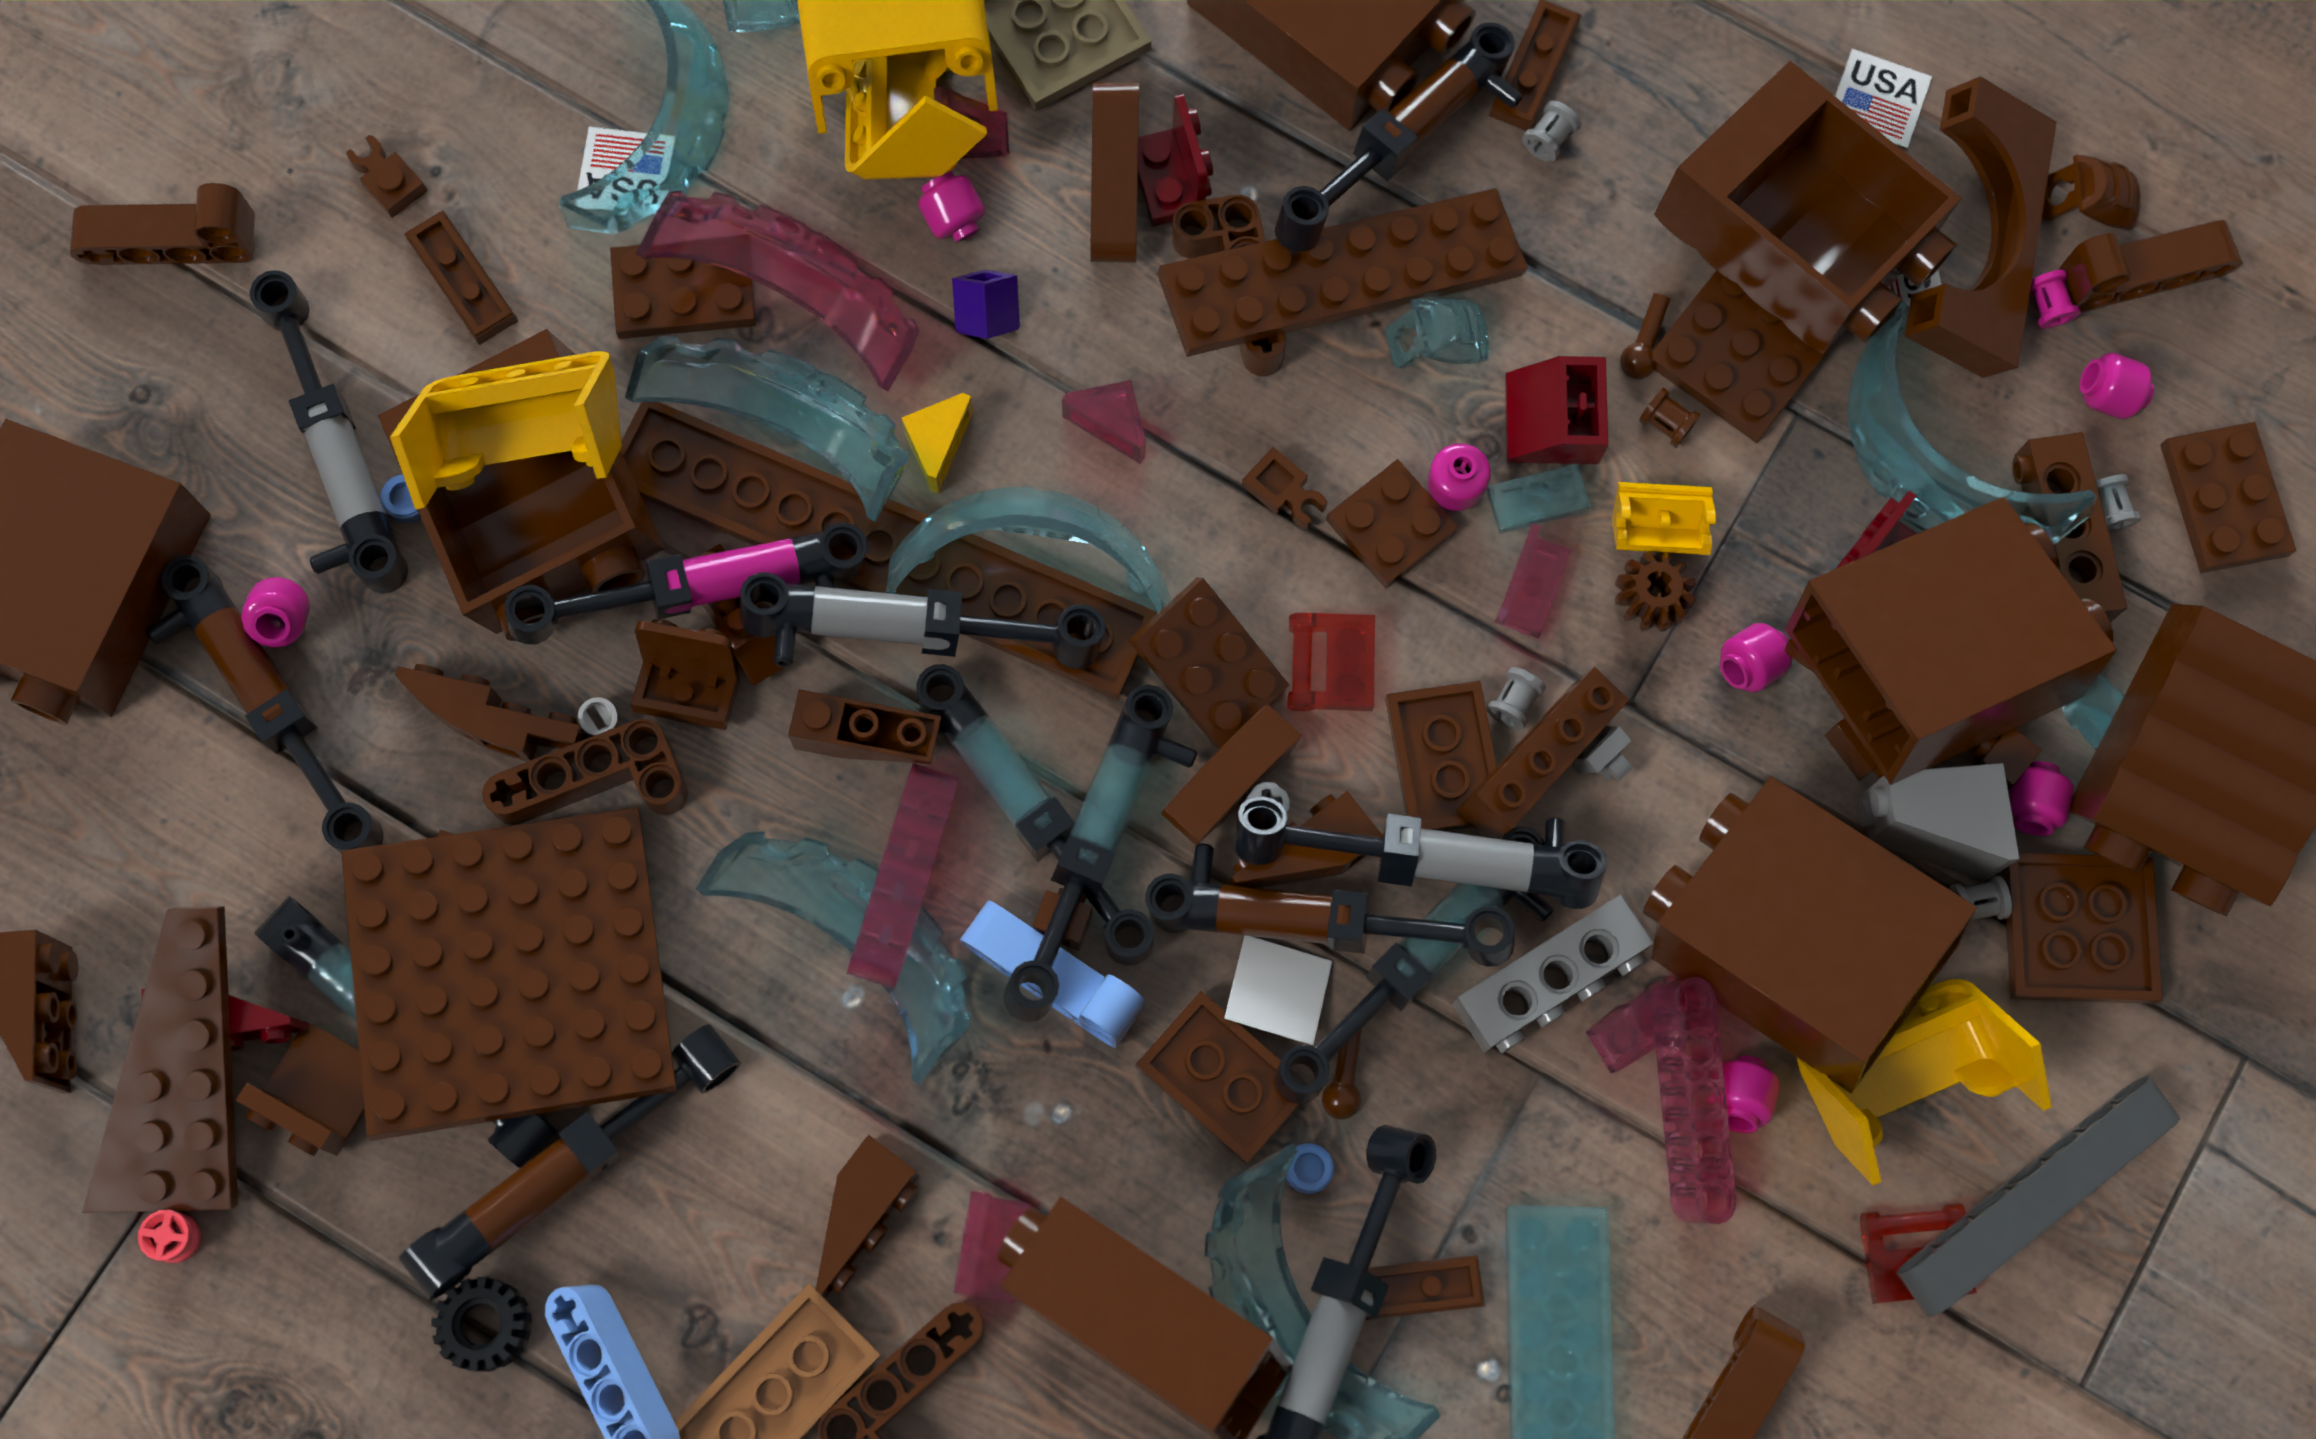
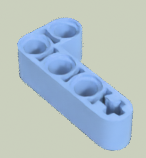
(1090, 1000)
(583, 1326)

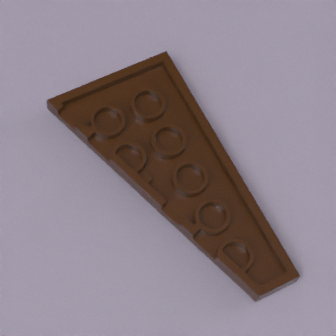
(174, 1102)

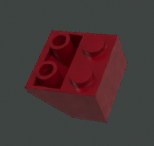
(1557, 411)

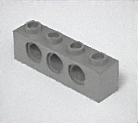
(1610, 926)

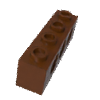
(2067, 463)
(1542, 755)

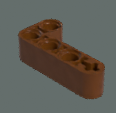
(1114, 172)
(200, 233)
(1218, 236)
(2111, 273)
(581, 782)
(897, 1371)
(1751, 1380)

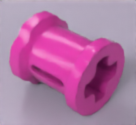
(2053, 299)

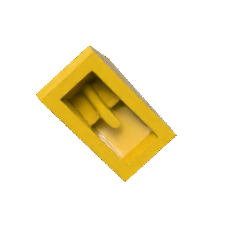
(936, 436)

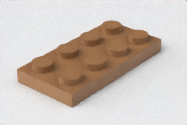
(783, 1376)

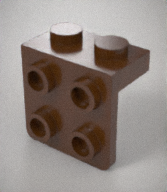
(685, 674)
(311, 1093)

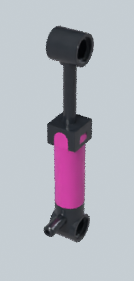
(701, 580)

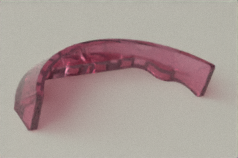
(792, 262)

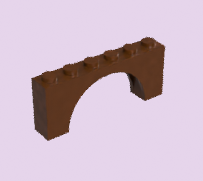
(2012, 156)

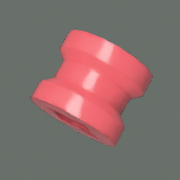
(158, 1233)

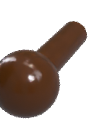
(1637, 357)
(1341, 1097)

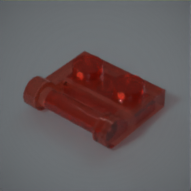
(1348, 662)
(1883, 1264)

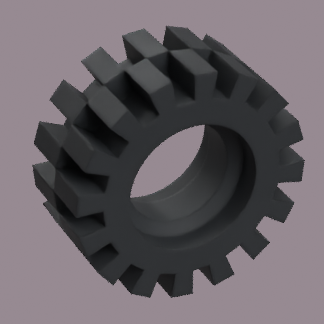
(454, 1310)

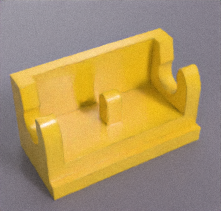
(1663, 518)

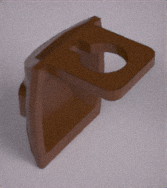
(2101, 192)

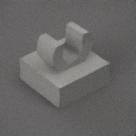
(1604, 754)

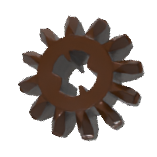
(1662, 608)

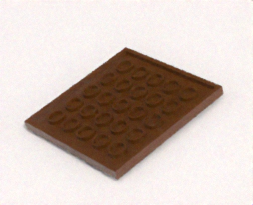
(505, 973)

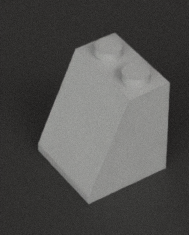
(1945, 818)

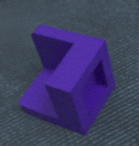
(986, 303)

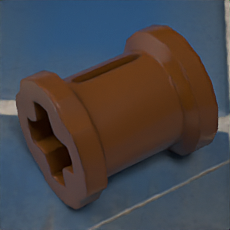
(1669, 417)

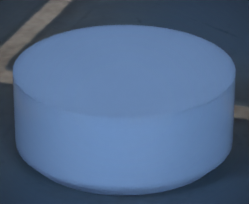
(398, 502)
(1310, 1169)

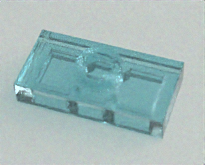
(1538, 498)

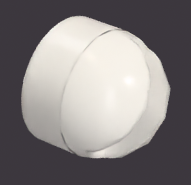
(605, 711)

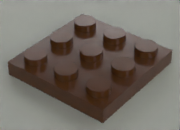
(1735, 357)
(2082, 930)

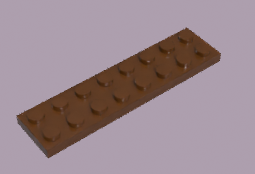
(1348, 273)

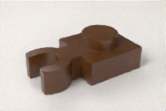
(387, 179)
(1280, 483)

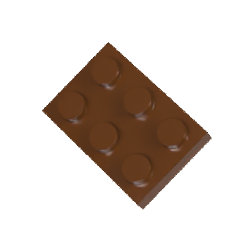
(676, 296)
(2227, 497)
(1208, 662)
(1440, 750)
(1220, 1077)

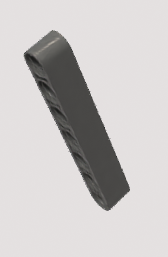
(2037, 1196)

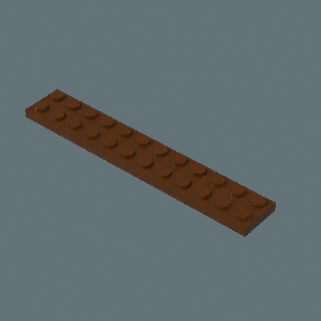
(776, 498)

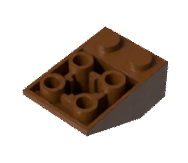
(38, 1007)

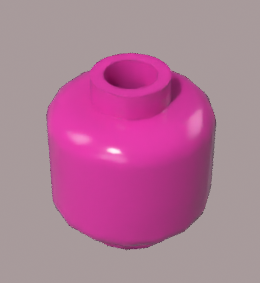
(951, 207)
(2116, 385)
(1458, 477)
(275, 612)
(1754, 658)
(2041, 799)
(1750, 1093)

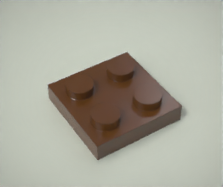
(1391, 523)

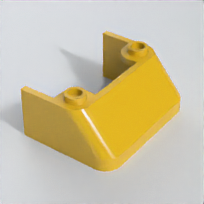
(865, 29)
(897, 125)
(509, 417)
(1944, 1041)

